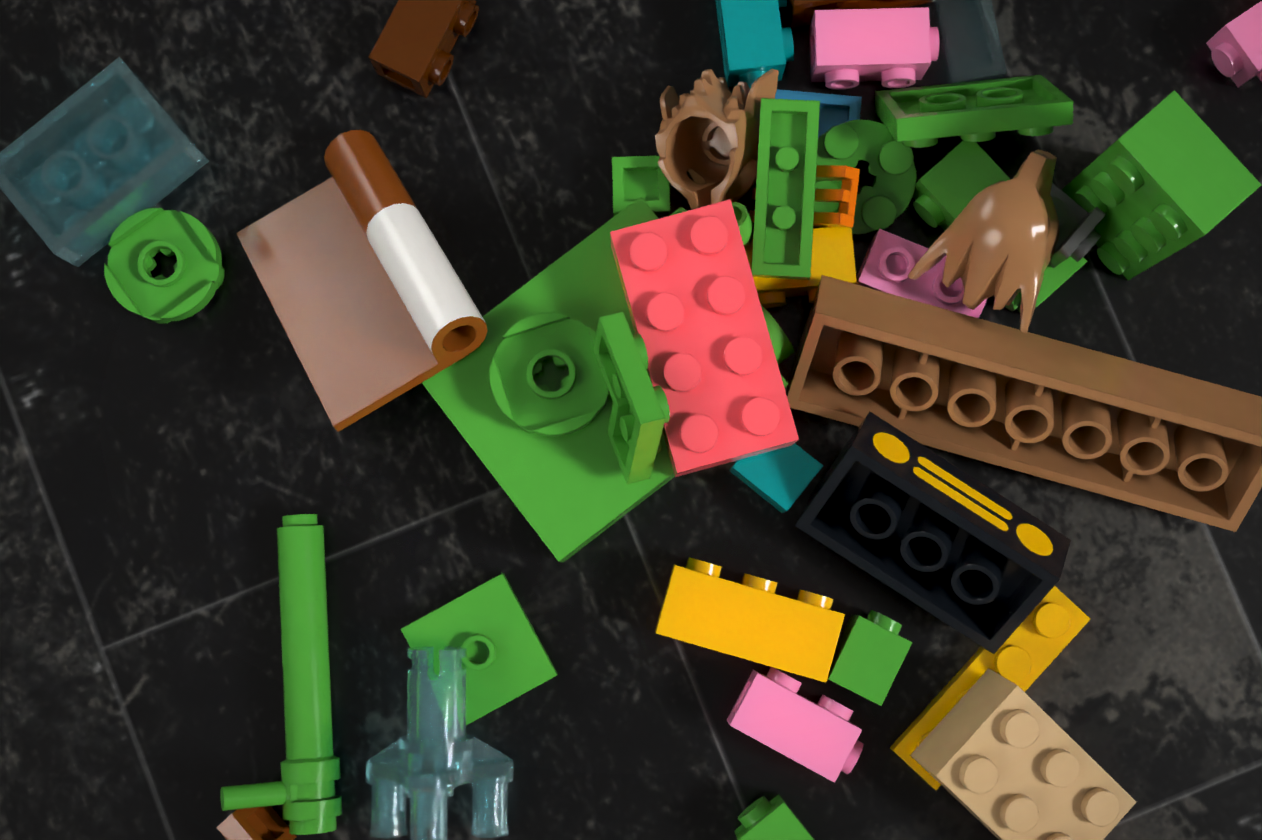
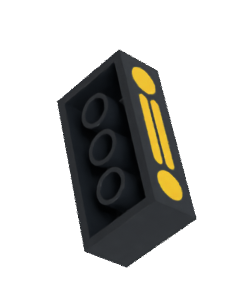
(934, 533)

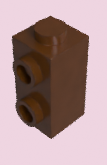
(419, 41)

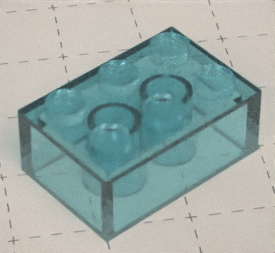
(96, 163)

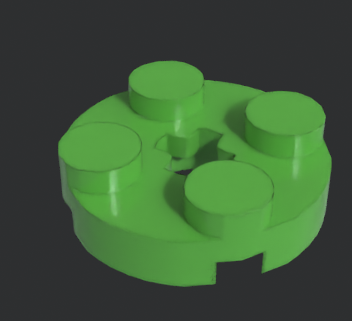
(887, 160)
(131, 259)
(520, 358)

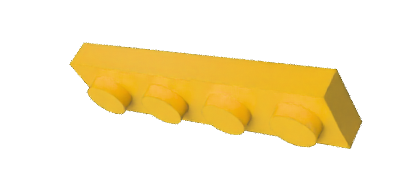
(1019, 659)

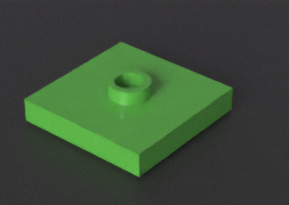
(500, 645)

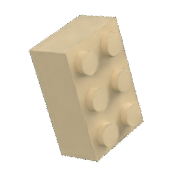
(1020, 768)

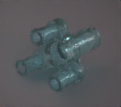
(437, 759)

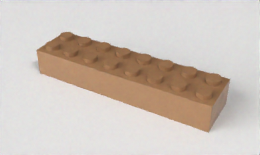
(1030, 403)

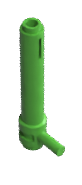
(310, 762)

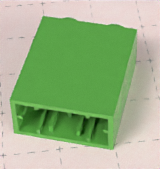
(570, 482)

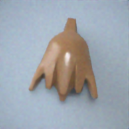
(712, 137)
(1002, 240)

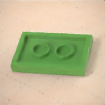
(973, 110)

